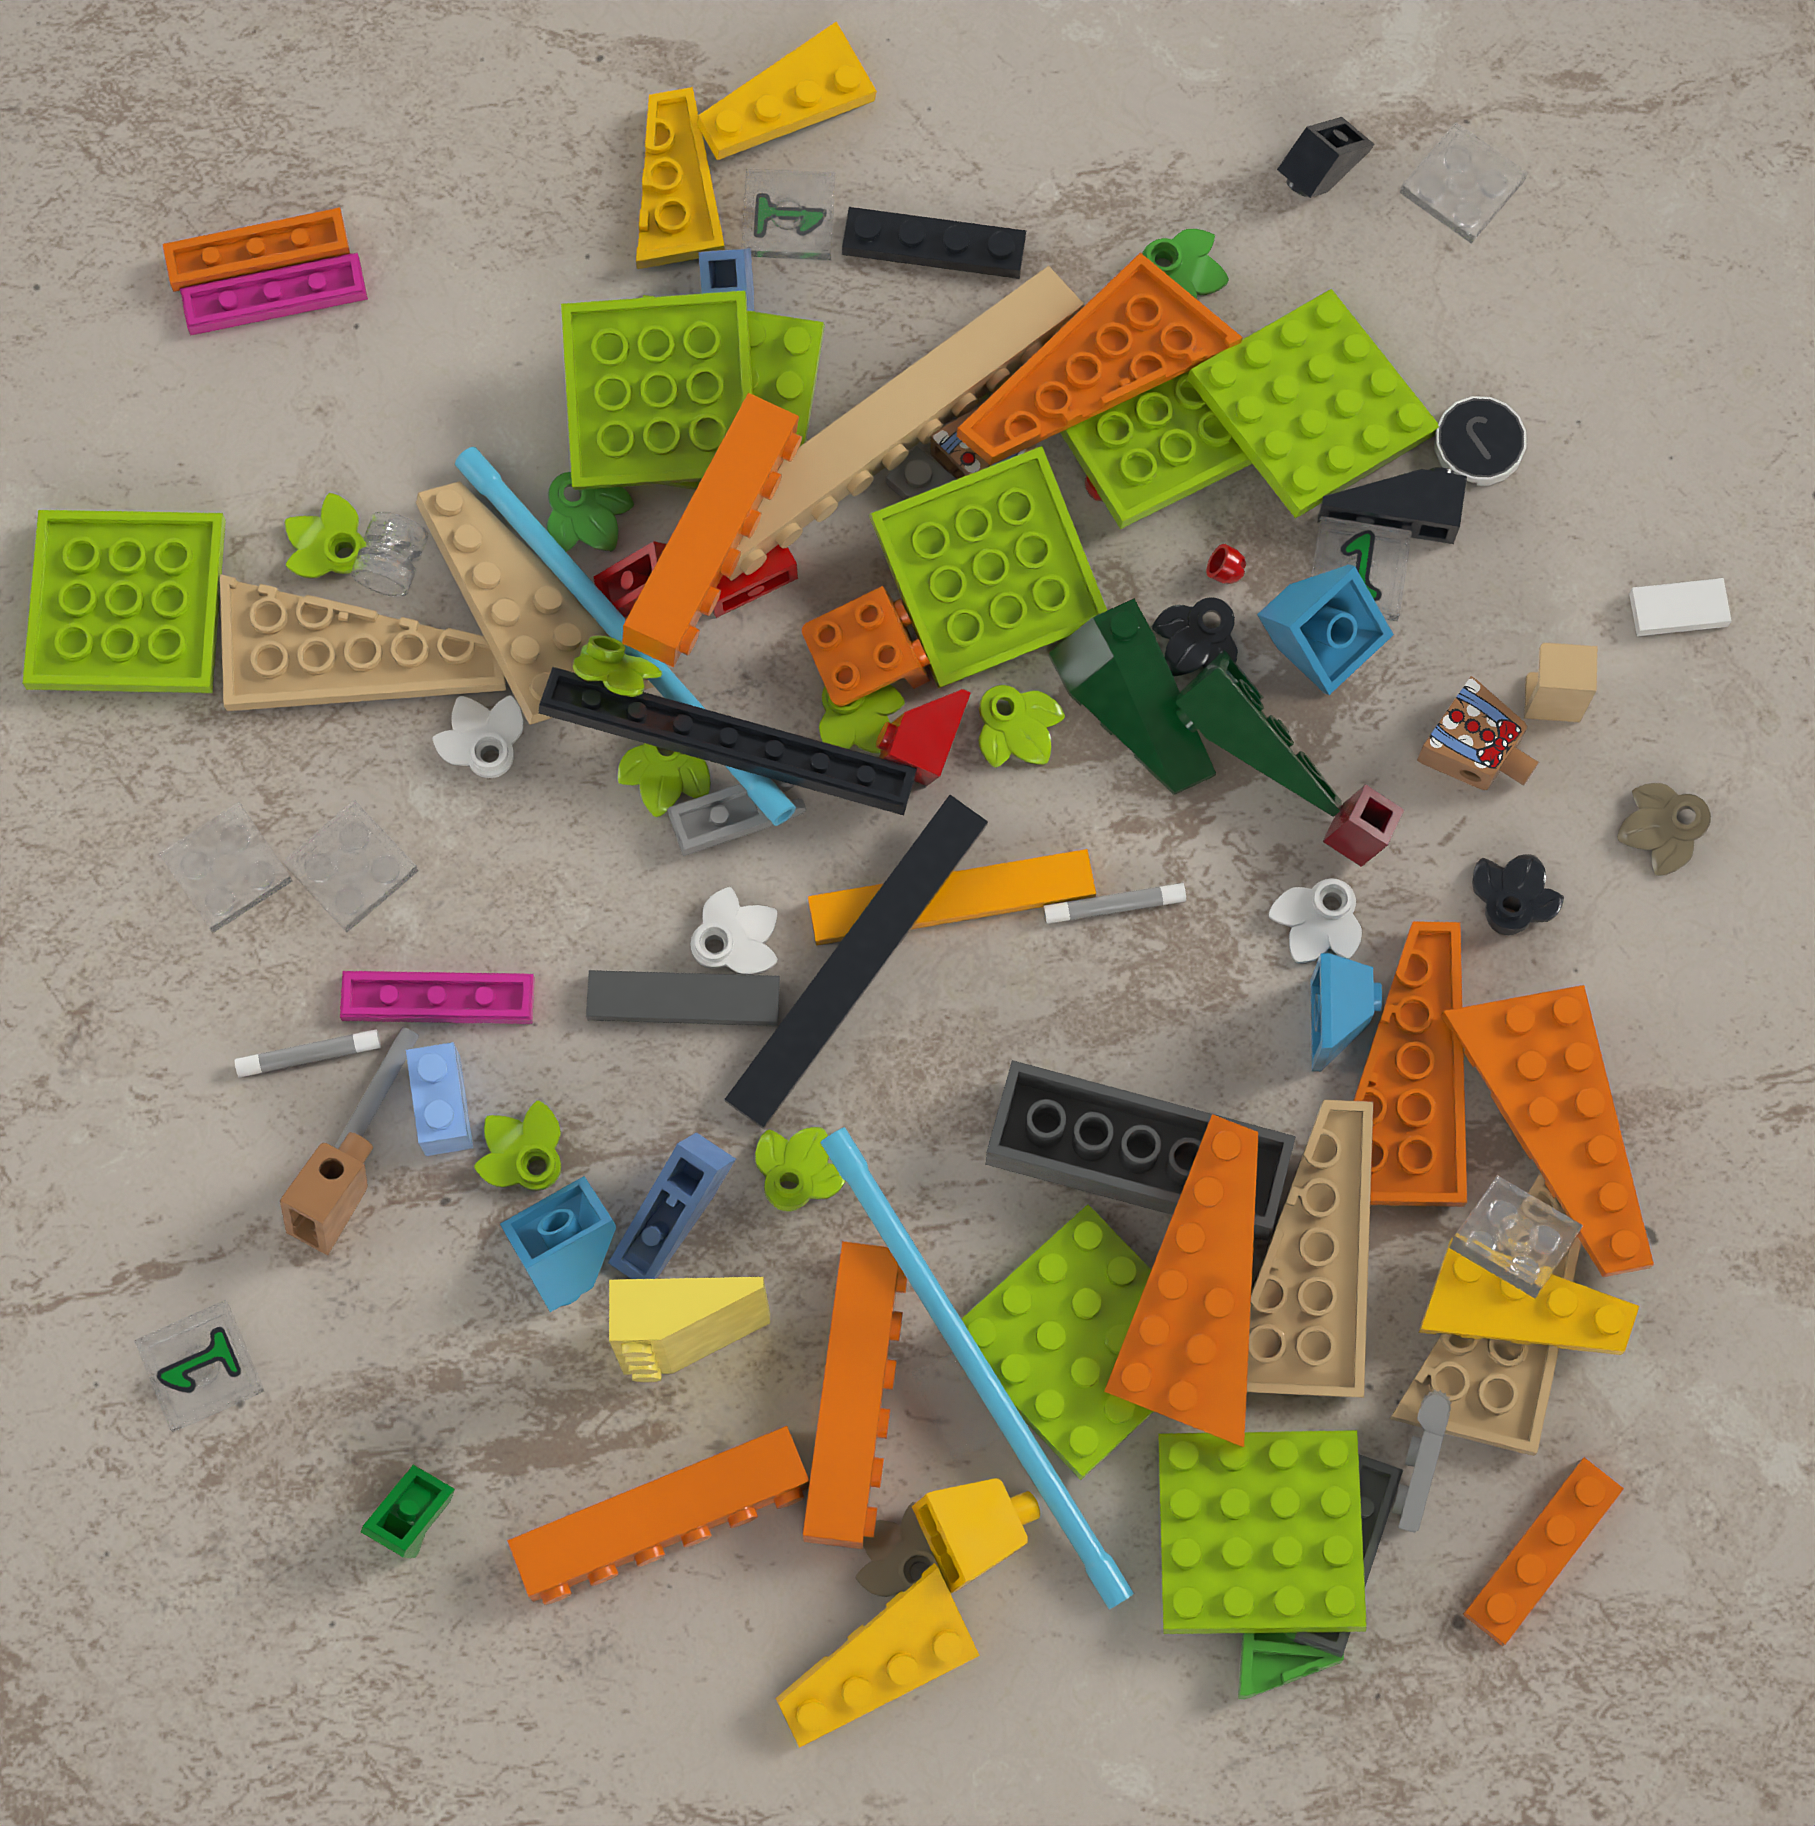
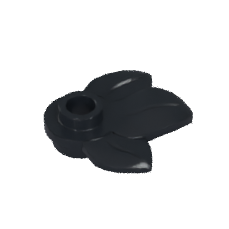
(1192, 642)
(1518, 888)

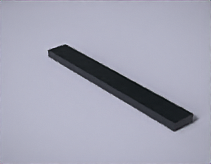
(730, 742)
(856, 962)

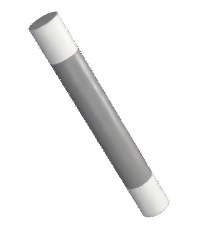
(1114, 903)
(307, 1053)

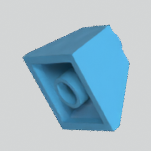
(1326, 625)
(1340, 1005)
(562, 1242)

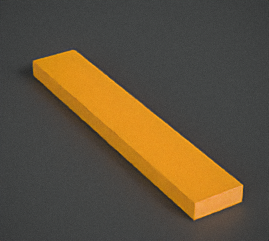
(969, 894)

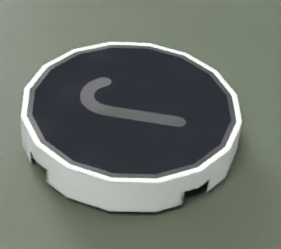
(1480, 440)

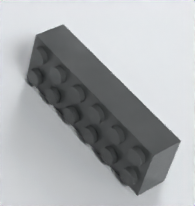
(1116, 1142)

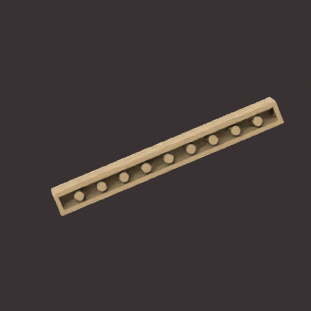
(908, 412)

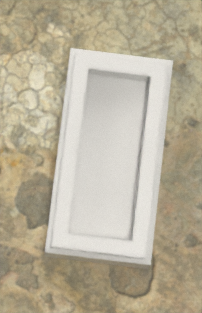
(1680, 607)

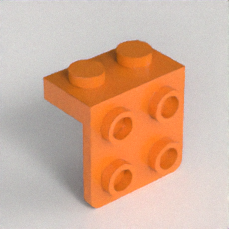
(865, 647)

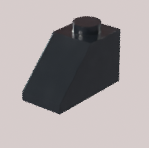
(1323, 156)

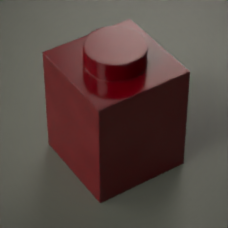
(1363, 825)

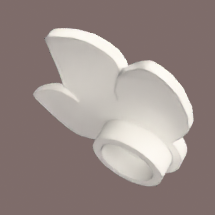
(479, 731)
(1316, 927)
(740, 930)

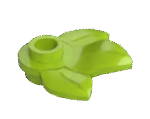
(323, 537)
(606, 662)
(859, 721)
(1022, 731)
(663, 776)
(517, 1145)
(797, 1161)

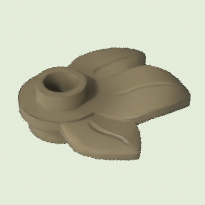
(1657, 826)
(893, 1555)

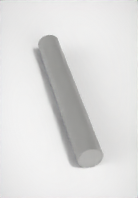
(380, 1084)

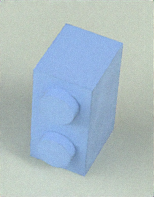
(439, 1099)

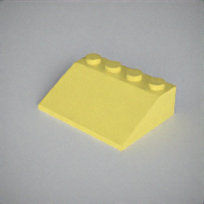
(677, 1321)

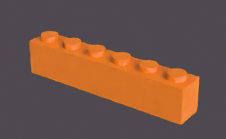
(711, 530)
(852, 1397)
(659, 1515)

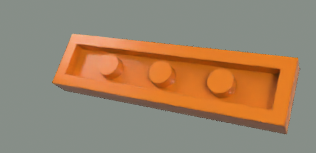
(256, 248)
(1543, 1551)

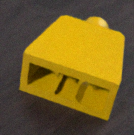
(974, 1527)

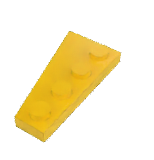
(793, 93)
(677, 189)
(1563, 1315)
(893, 1654)

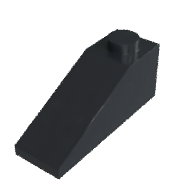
(1414, 501)

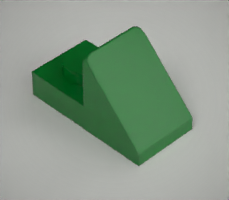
(408, 1512)

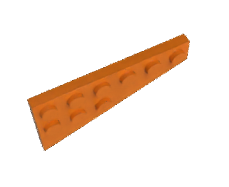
(1113, 349)
(1419, 1077)
(1556, 1098)
(1193, 1318)

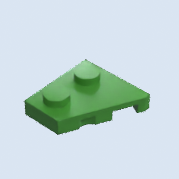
(1276, 1660)

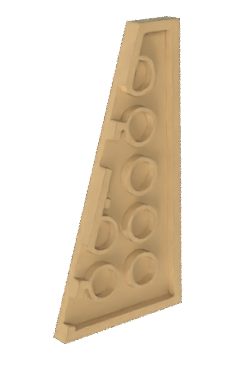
(511, 593)
(327, 652)
(1314, 1275)
(1493, 1384)

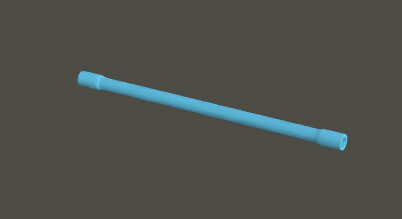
(489, 483)
(1098, 1564)

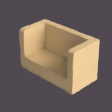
(1562, 684)

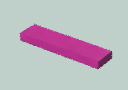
(273, 294)
(437, 997)

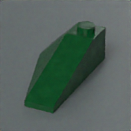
(1128, 686)
(1230, 714)

